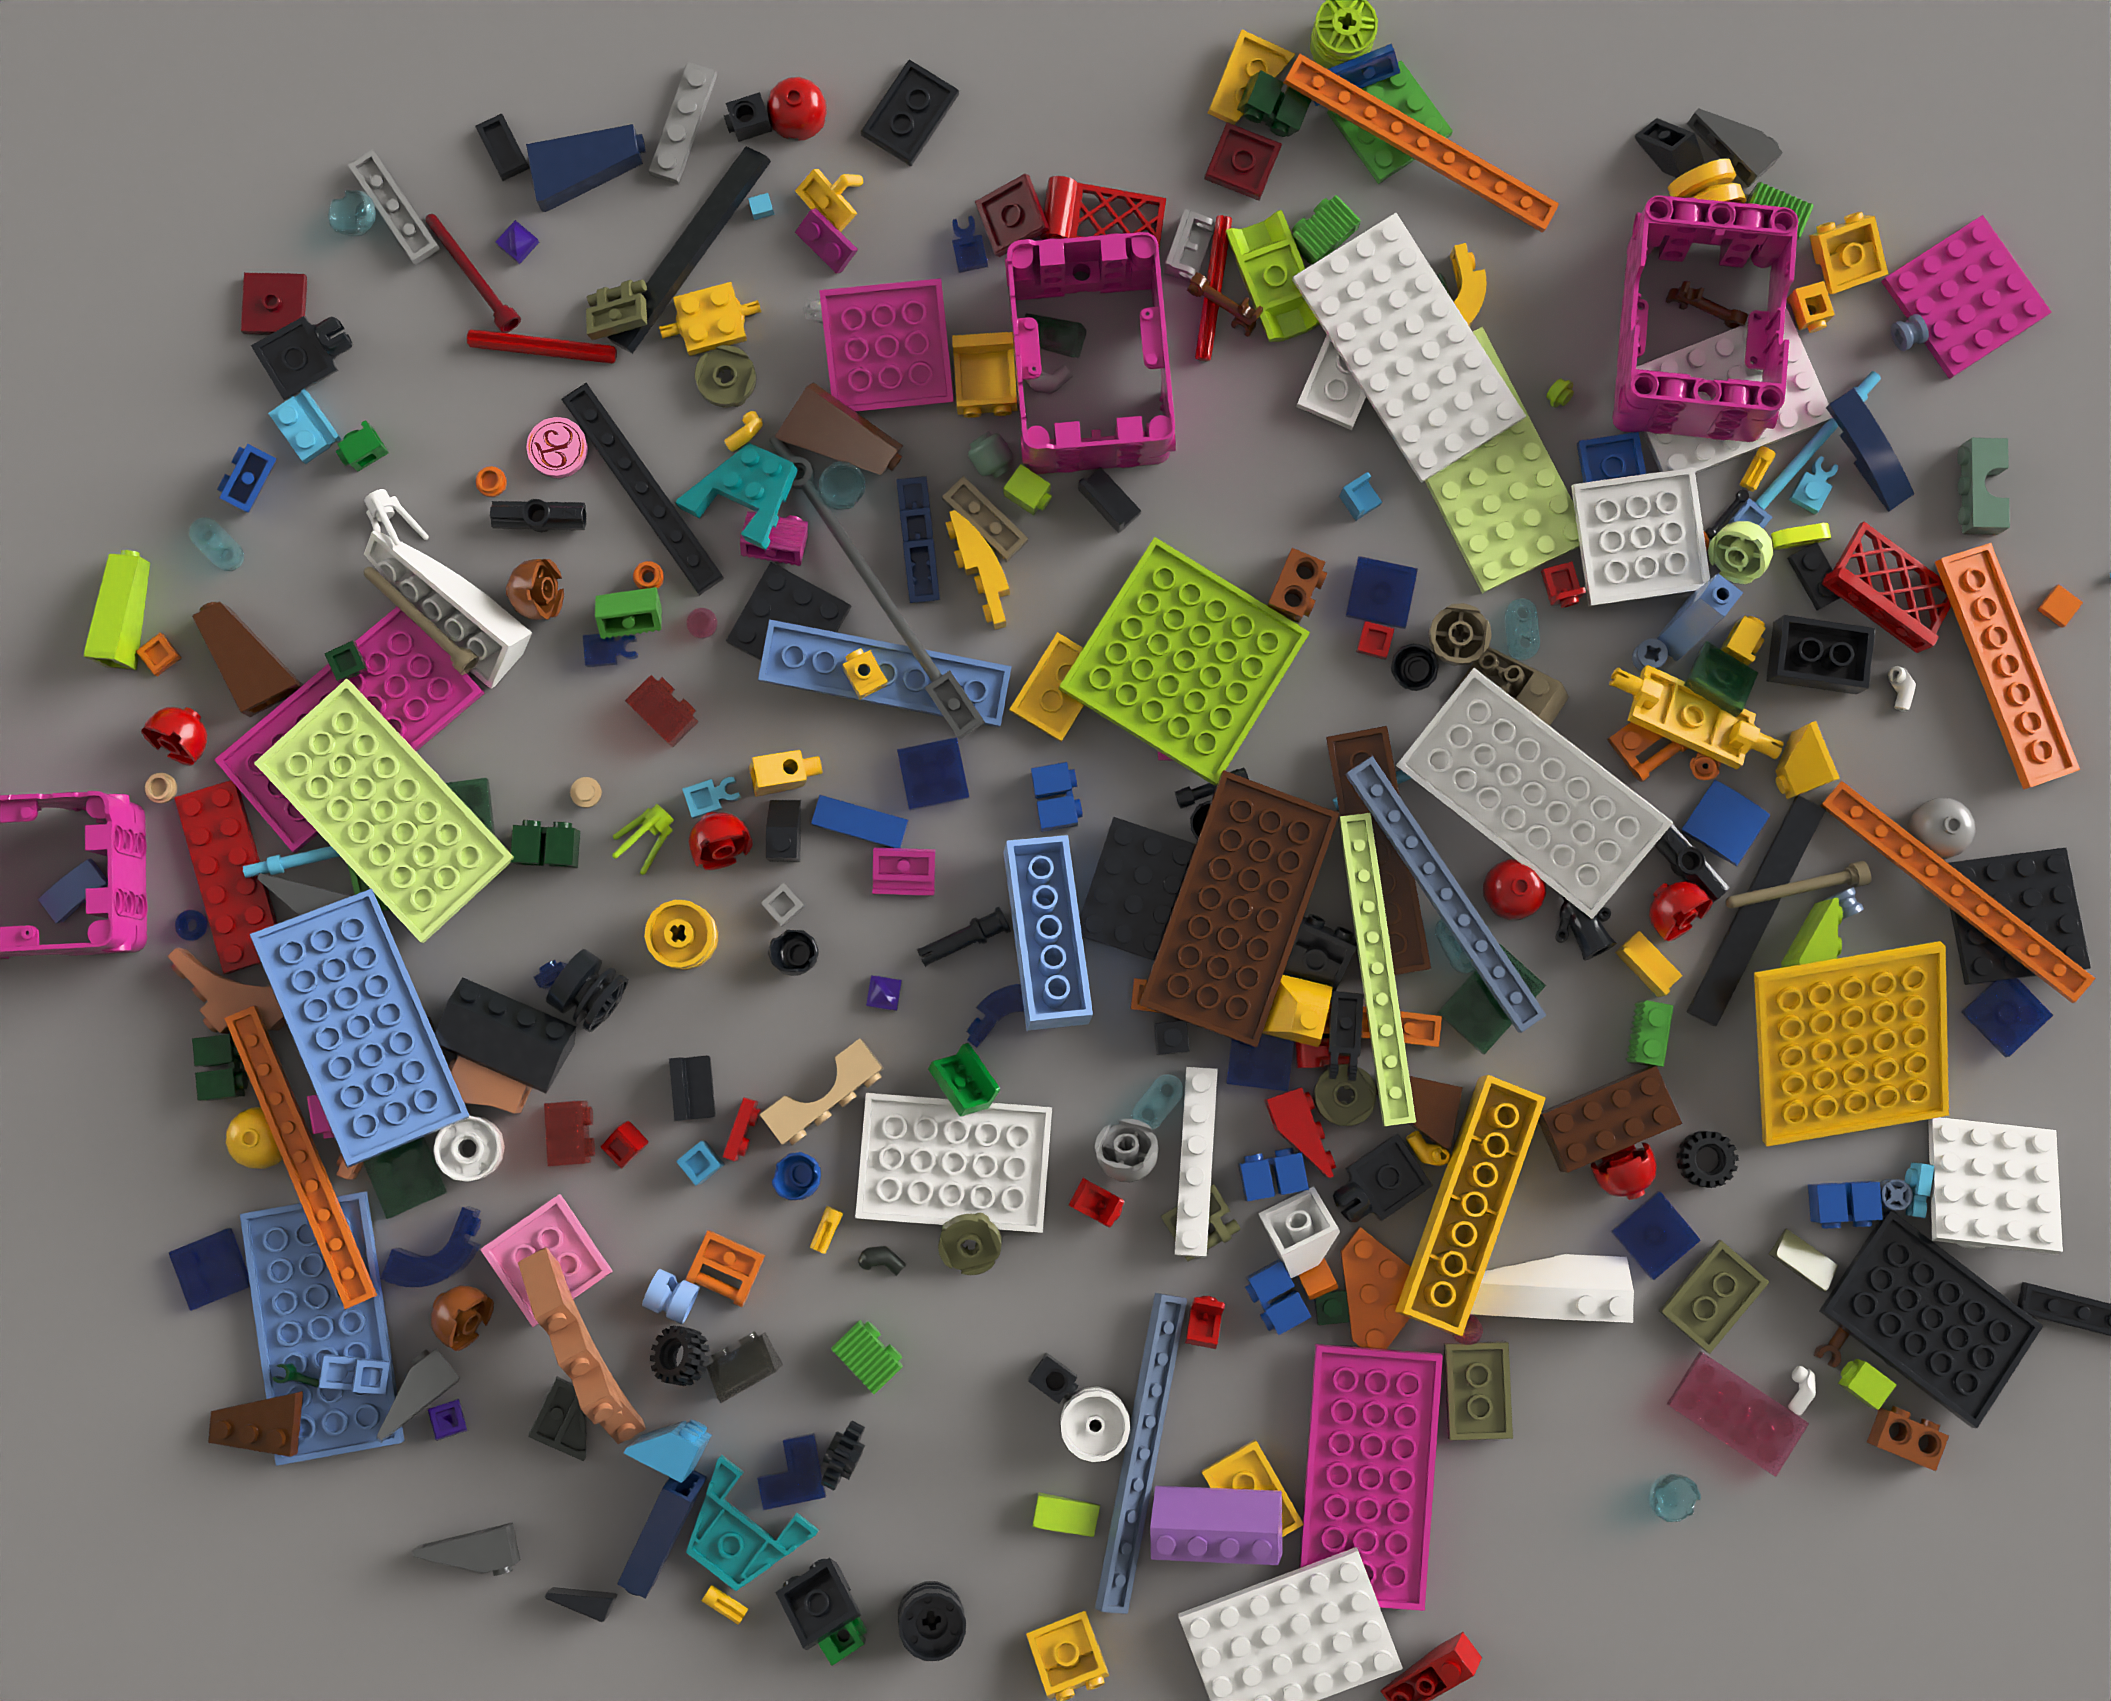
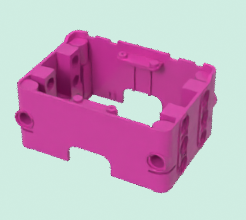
(1113, 265)
(1671, 401)
(124, 901)

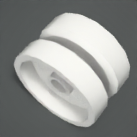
(1088, 1442)

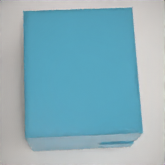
(761, 206)

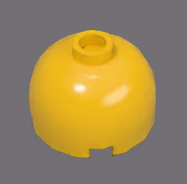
(251, 1140)

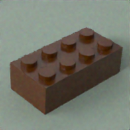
(1608, 1119)

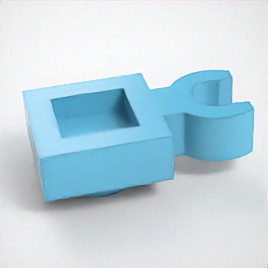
(1813, 489)
(706, 798)
(1919, 1179)

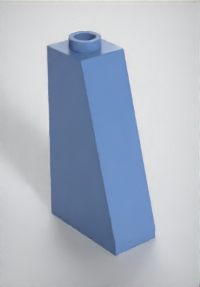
(1699, 615)

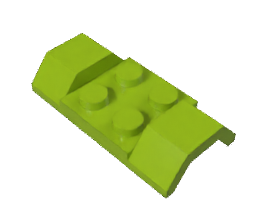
(1267, 266)

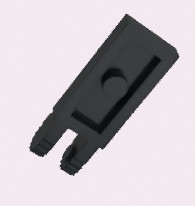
(1345, 1031)

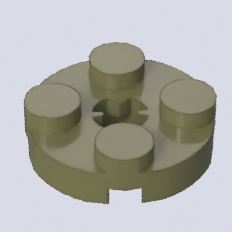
(711, 386)
(1340, 1112)
(972, 1227)

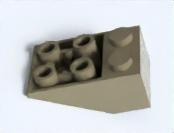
(1528, 686)

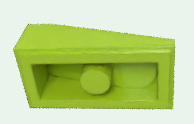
(1065, 1515)

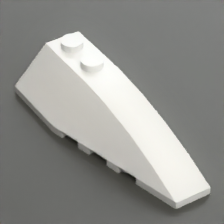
(453, 606)
(1559, 1289)

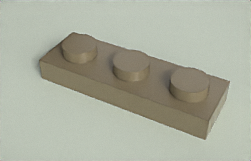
(986, 518)

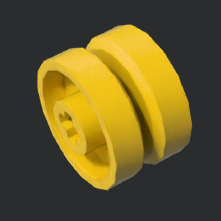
(1709, 182)
(663, 931)

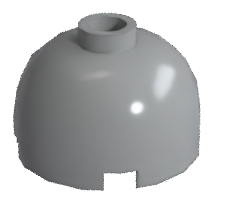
(1943, 826)
(1127, 1150)

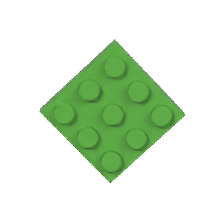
(1409, 98)

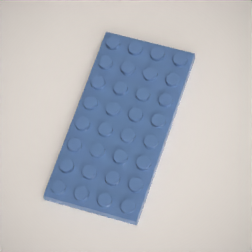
(359, 1027)
(304, 1318)

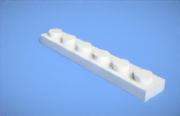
(1196, 1162)

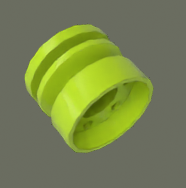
(1335, 45)

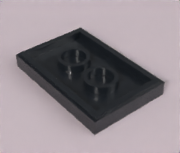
(910, 112)

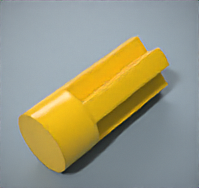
(1757, 468)
(826, 1229)
(724, 1604)

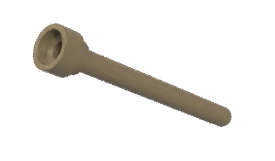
(463, 659)
(1855, 874)

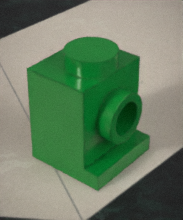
(361, 447)
(837, 1648)

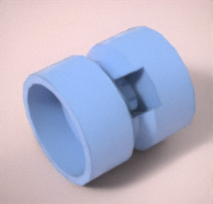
(670, 1296)

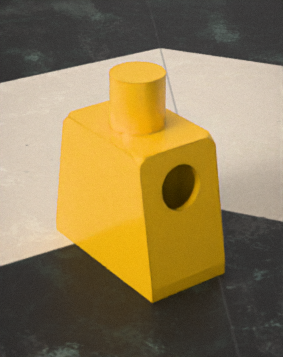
(770, 778)

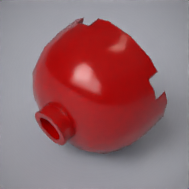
(796, 108)
(177, 732)
(718, 840)
(1513, 890)
(1677, 907)
(1626, 1172)

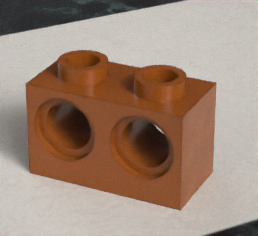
(1291, 583)
(1906, 1441)

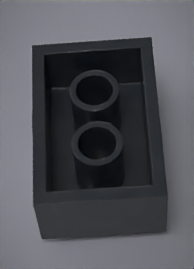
(1821, 654)

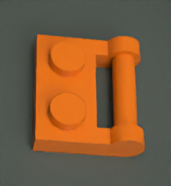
(1635, 739)
(730, 1259)

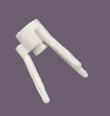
(382, 508)

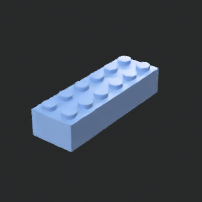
(1047, 933)

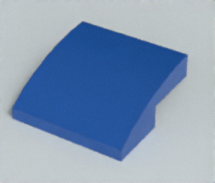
(1725, 822)

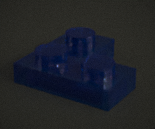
(801, 1480)

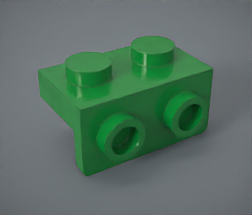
(965, 1081)

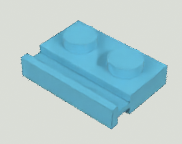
(304, 426)

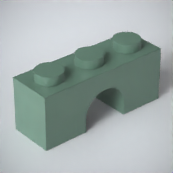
(1980, 510)

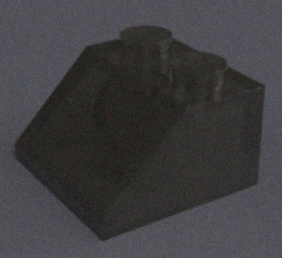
(743, 1366)

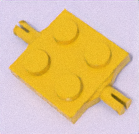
(710, 318)

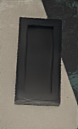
(502, 147)

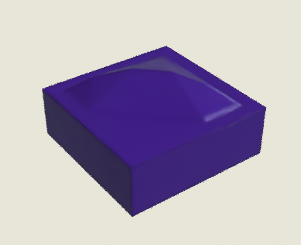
(517, 242)
(884, 993)
(447, 1420)

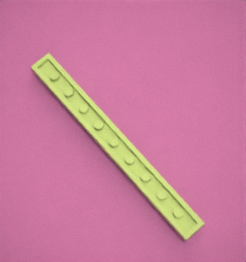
(1377, 970)

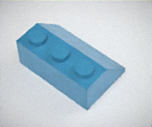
(672, 1449)

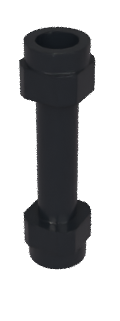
(1187, 796)

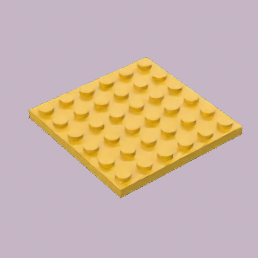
(1852, 1043)

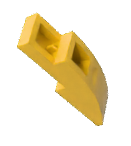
(978, 557)

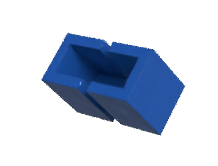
(1055, 781)
(1288, 1172)
(1845, 1202)
(1283, 1312)

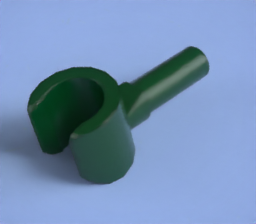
(293, 1375)

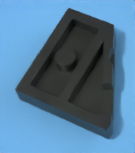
(561, 1421)

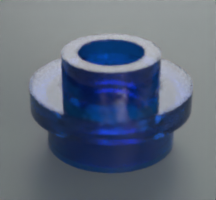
(182, 921)

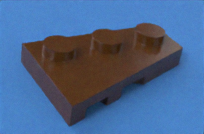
(260, 1425)

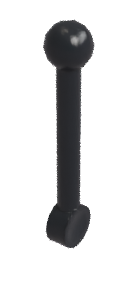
(1741, 496)

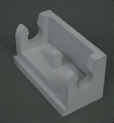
(1189, 245)

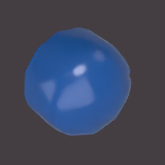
(797, 1176)

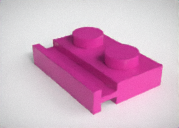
(903, 871)

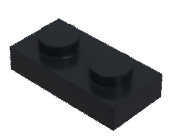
(1811, 570)

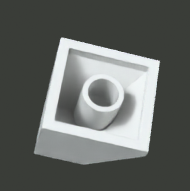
(1300, 1231)

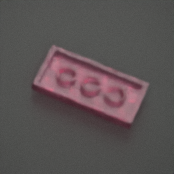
(1737, 1414)

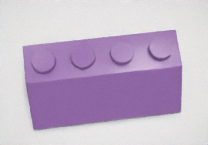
(1216, 1525)

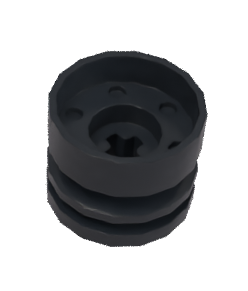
(582, 986)
(936, 1639)

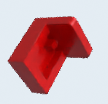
(1562, 585)
(1097, 1203)
(1204, 1322)

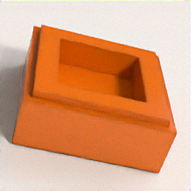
(2060, 606)
(158, 654)
(1318, 1280)

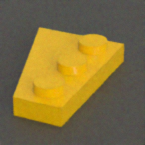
(1246, 59)

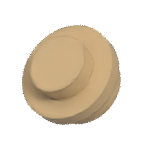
(161, 788)
(586, 792)

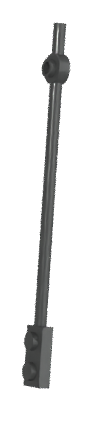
(944, 689)

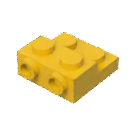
(1849, 252)
(1068, 1656)

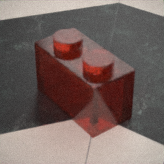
(662, 710)
(568, 1133)

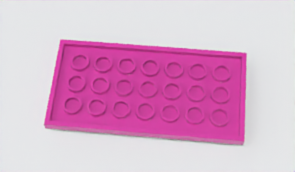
(405, 681)
(1373, 1465)

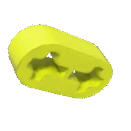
(1800, 536)

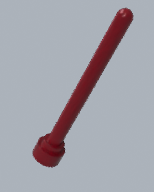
(505, 317)

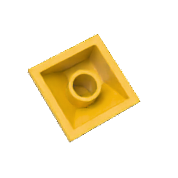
(1805, 762)
(1299, 1011)

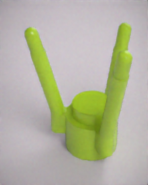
(655, 821)

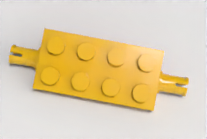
(1679, 714)

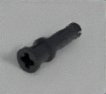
(977, 931)

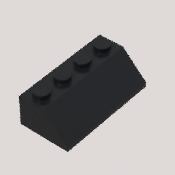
(505, 1035)

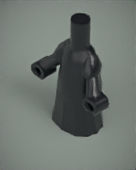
(1588, 932)

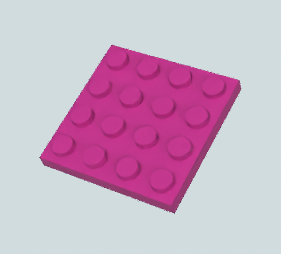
(1967, 295)
(887, 344)

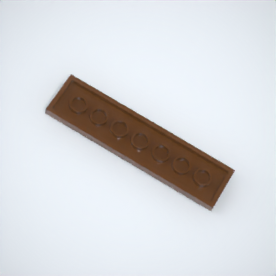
(1398, 885)

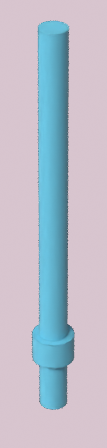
(1811, 447)
(278, 864)

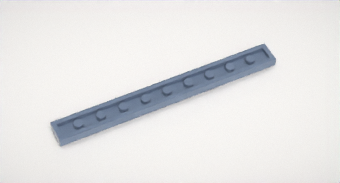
(1445, 894)
(1141, 1454)

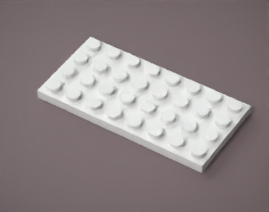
(1408, 347)
(1534, 793)

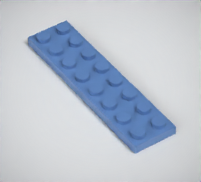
(814, 661)

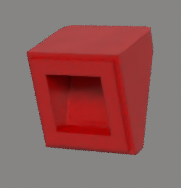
(624, 1144)

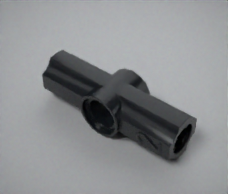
(519, 515)
(1674, 846)

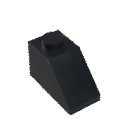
(1670, 147)
(783, 831)

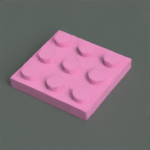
(565, 1238)

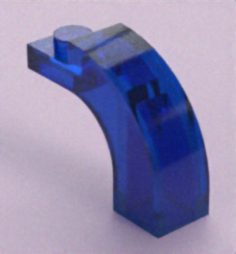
(995, 1007)
(416, 1270)

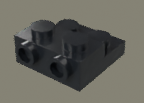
(1320, 952)
(818, 1602)

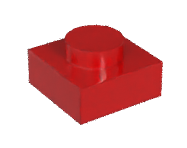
(1375, 640)

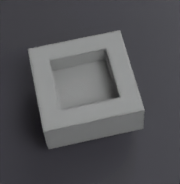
(782, 904)

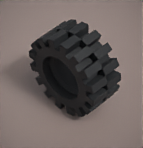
(1725, 1153)
(692, 1358)

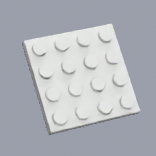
(1641, 536)
(1995, 1185)

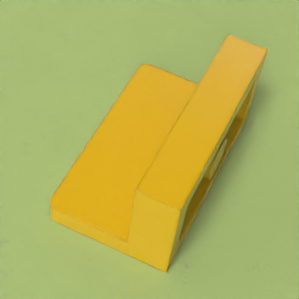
(1648, 964)

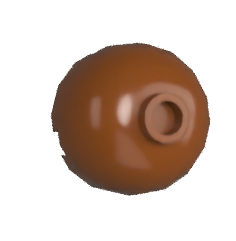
(535, 590)
(459, 1314)

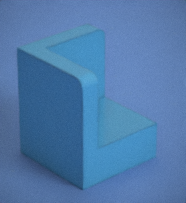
(1360, 497)
(700, 1162)

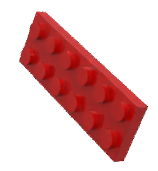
(219, 848)

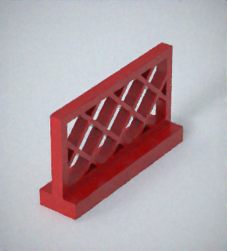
(1884, 609)

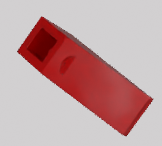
(1295, 1123)
(1436, 1672)

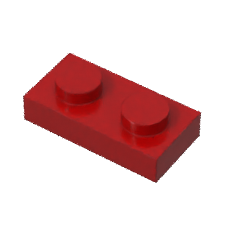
(746, 1117)

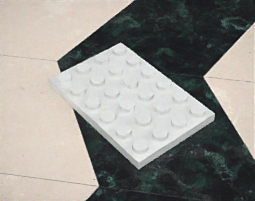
(1722, 359)
(934, 1165)
(1293, 1635)

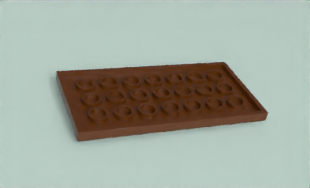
(1239, 909)

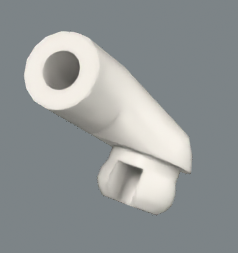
(1903, 685)
(1806, 1391)

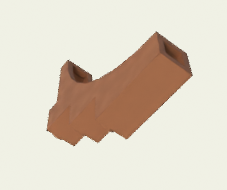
(225, 995)
(476, 1086)
(574, 1348)

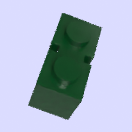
(1267, 103)
(545, 845)
(218, 1083)

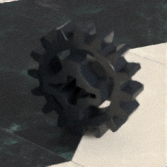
(842, 1455)

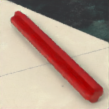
(1215, 279)
(541, 346)

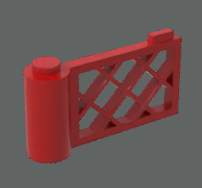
(1065, 201)

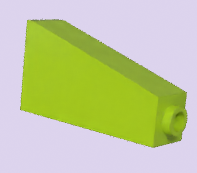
(119, 612)

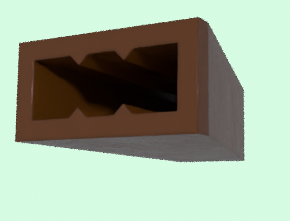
(835, 430)
(246, 663)

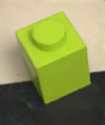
(1028, 490)
(1866, 1383)

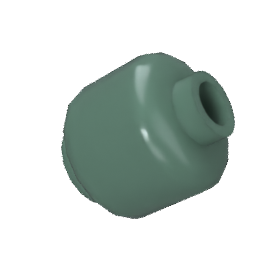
(990, 454)

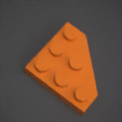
(1373, 1289)

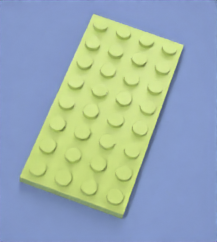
(1506, 501)
(384, 810)

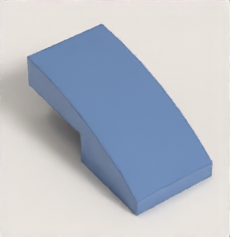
(70, 891)
(354, 1374)

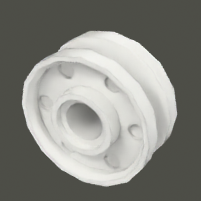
(488, 1152)

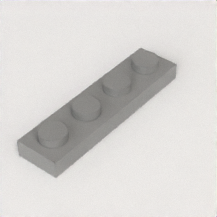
(683, 123)
(394, 206)

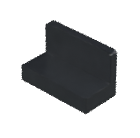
(1109, 499)
(692, 1088)

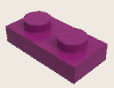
(826, 240)

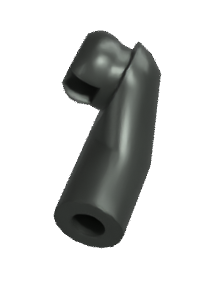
(881, 1256)

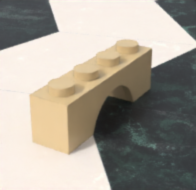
(854, 1068)

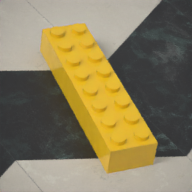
(1470, 1205)

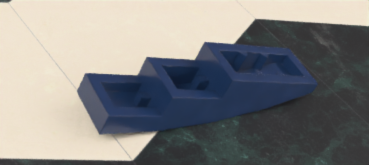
(1871, 449)
(918, 539)

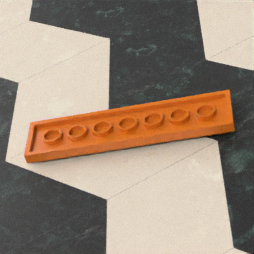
(2007, 666)

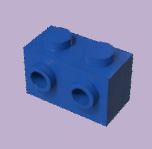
(247, 478)

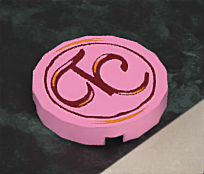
(557, 447)

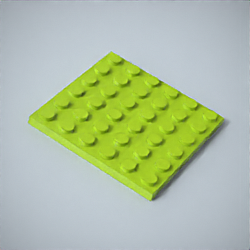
(1184, 661)

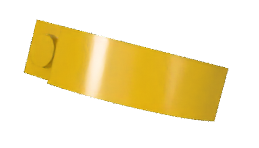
(1470, 283)

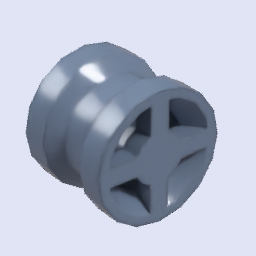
(1909, 332)
(1642, 657)
(1848, 902)
(1899, 1194)

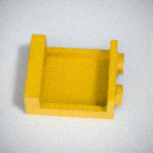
(984, 374)

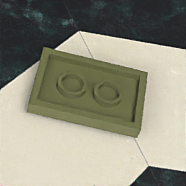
(1714, 1296)
(1478, 1391)

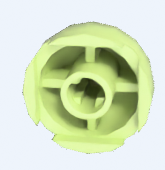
(1741, 551)

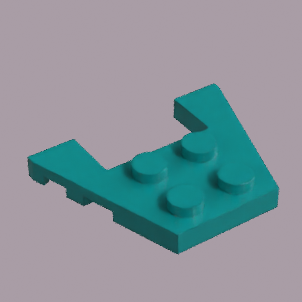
(750, 479)
(734, 1544)

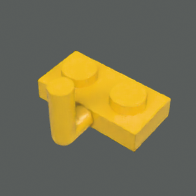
(827, 198)

